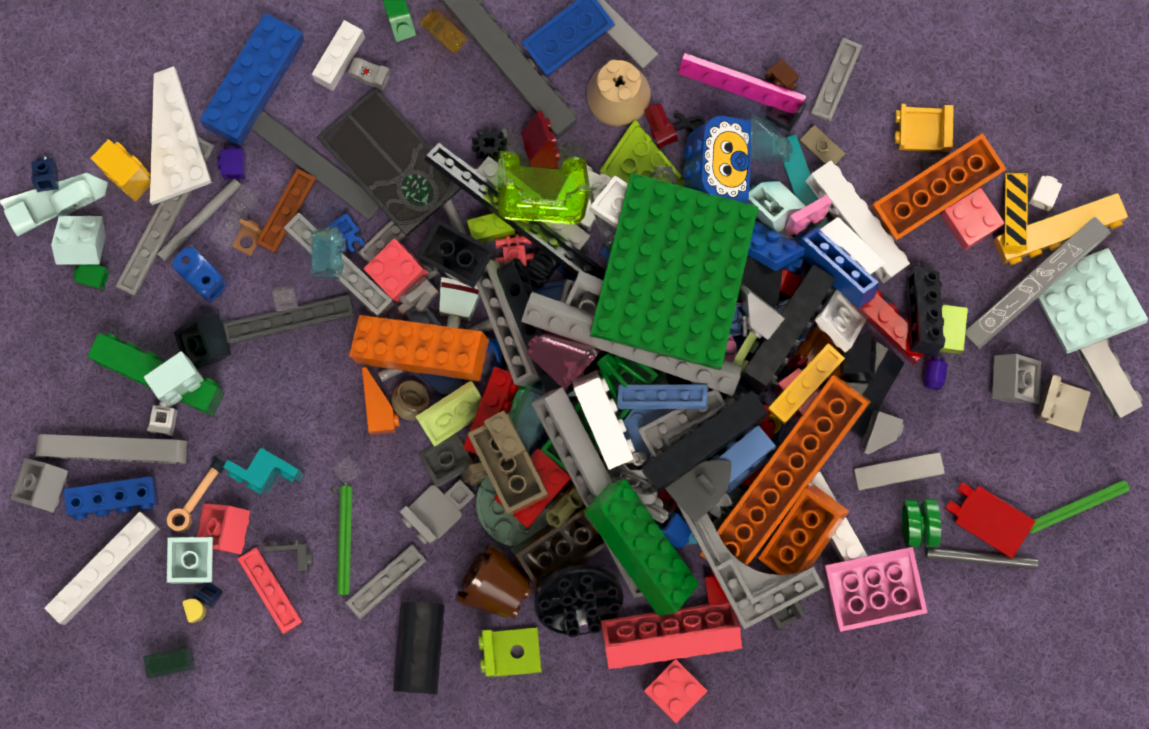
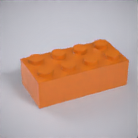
(804, 532)

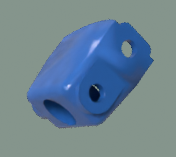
(200, 274)

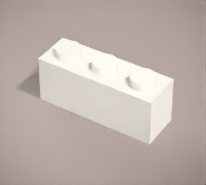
(338, 55)

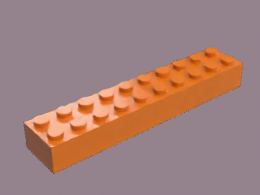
(791, 469)

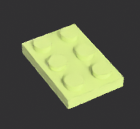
(450, 413)

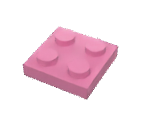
(812, 213)

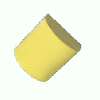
(194, 610)

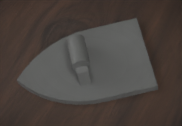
(701, 488)

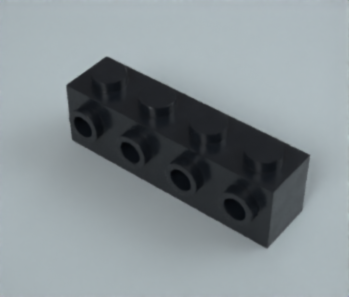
(925, 311)

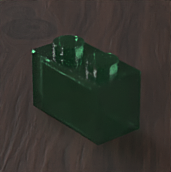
(169, 663)

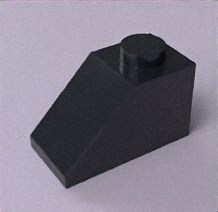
(860, 359)

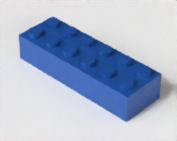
(252, 79)

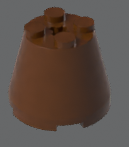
(494, 584)

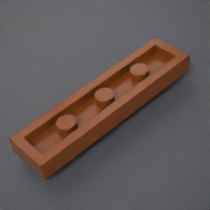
(286, 210)

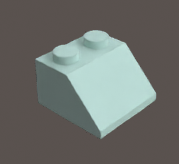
(189, 560)

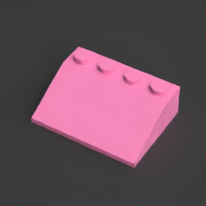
(875, 589)

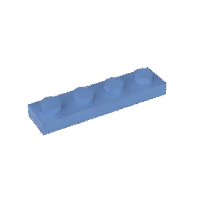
(663, 397)

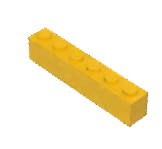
(1061, 227)

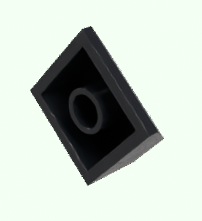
(203, 340)

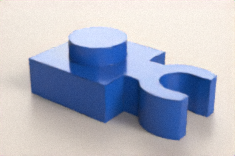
(349, 231)

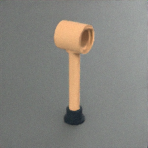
(216, 467)

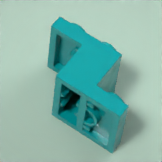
(263, 472)

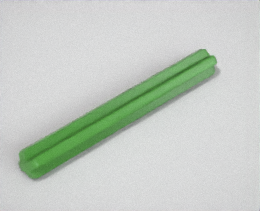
(1080, 506)
(344, 540)

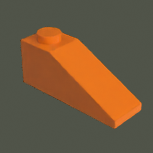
(379, 412)

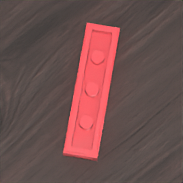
(270, 590)

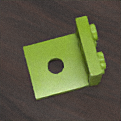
(498, 655)

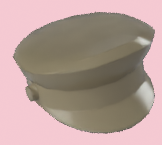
(410, 399)

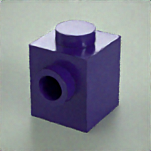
(232, 163)

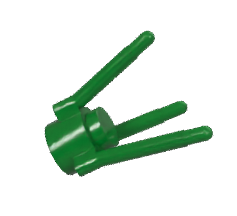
(609, 366)

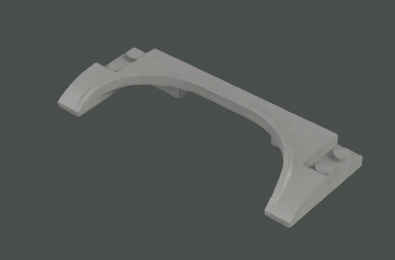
(749, 592)

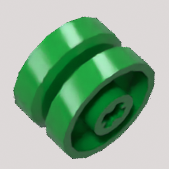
(921, 523)

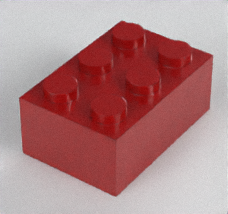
(554, 481)

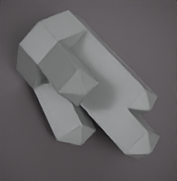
(420, 293)

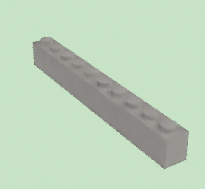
(577, 325)
(576, 454)

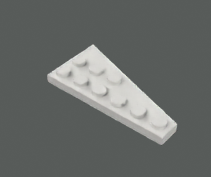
(176, 150)

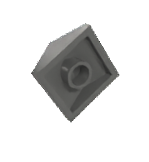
(446, 460)

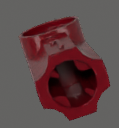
(661, 128)

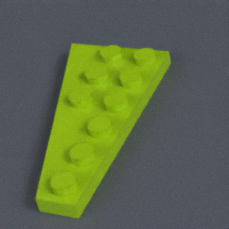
(636, 155)

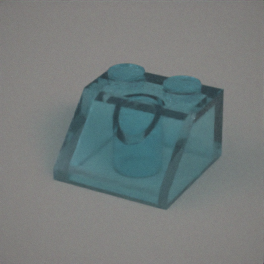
(768, 143)

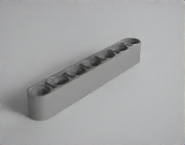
(111, 448)

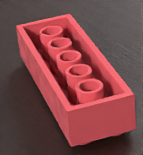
(671, 636)

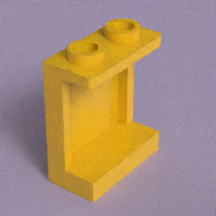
(924, 129)

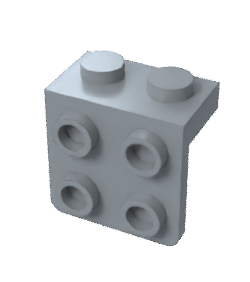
(431, 515)

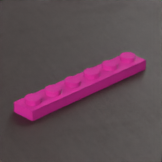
(741, 84)

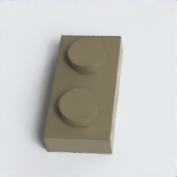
(504, 435)
(474, 474)

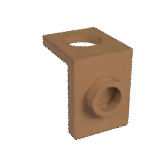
(249, 229)

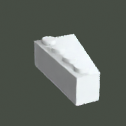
(602, 419)

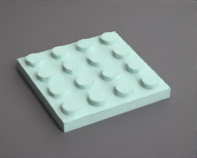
(1091, 303)

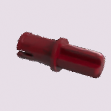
(794, 363)

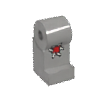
(369, 73)

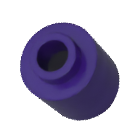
(935, 373)

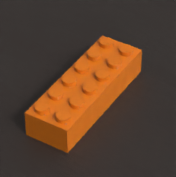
(938, 187)
(419, 348)

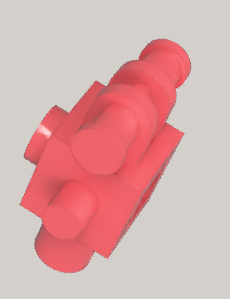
(514, 251)

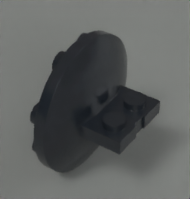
(578, 598)

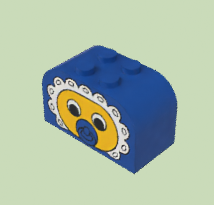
(719, 158)

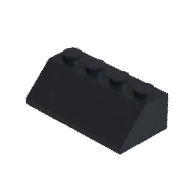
(886, 370)

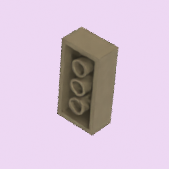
(514, 479)

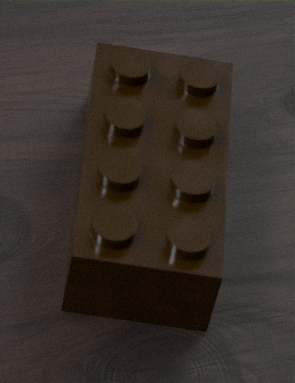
(558, 547)

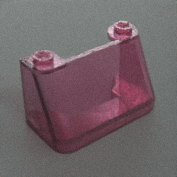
(561, 356)

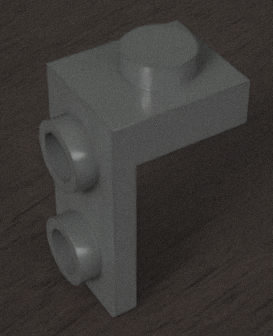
(305, 558)

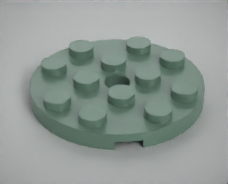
(498, 524)

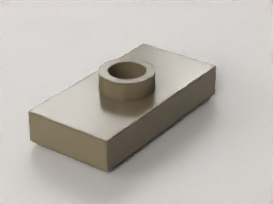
(821, 146)

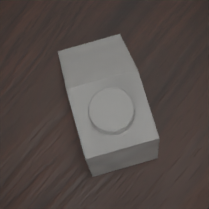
(881, 431)

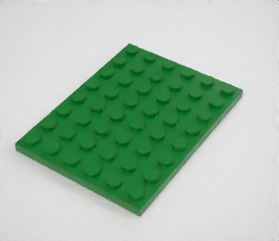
(674, 272)

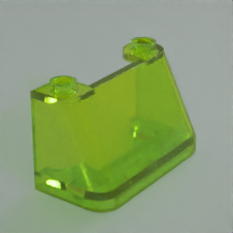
(542, 192)

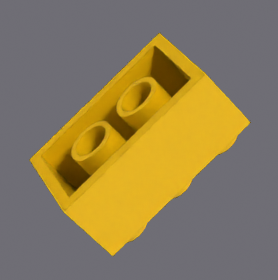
(122, 169)

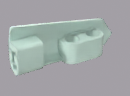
(35, 208)

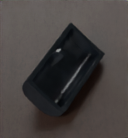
(419, 647)

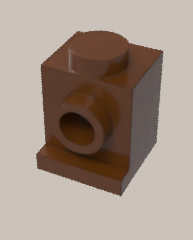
(783, 75)

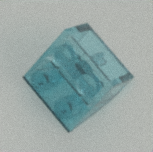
(326, 253)

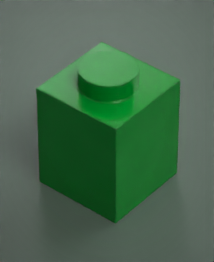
(91, 276)

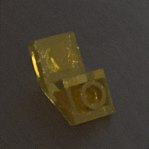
(444, 31)

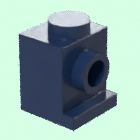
(44, 170)

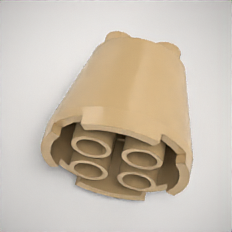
(614, 102)

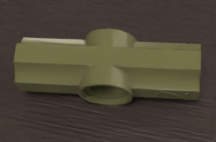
(564, 506)

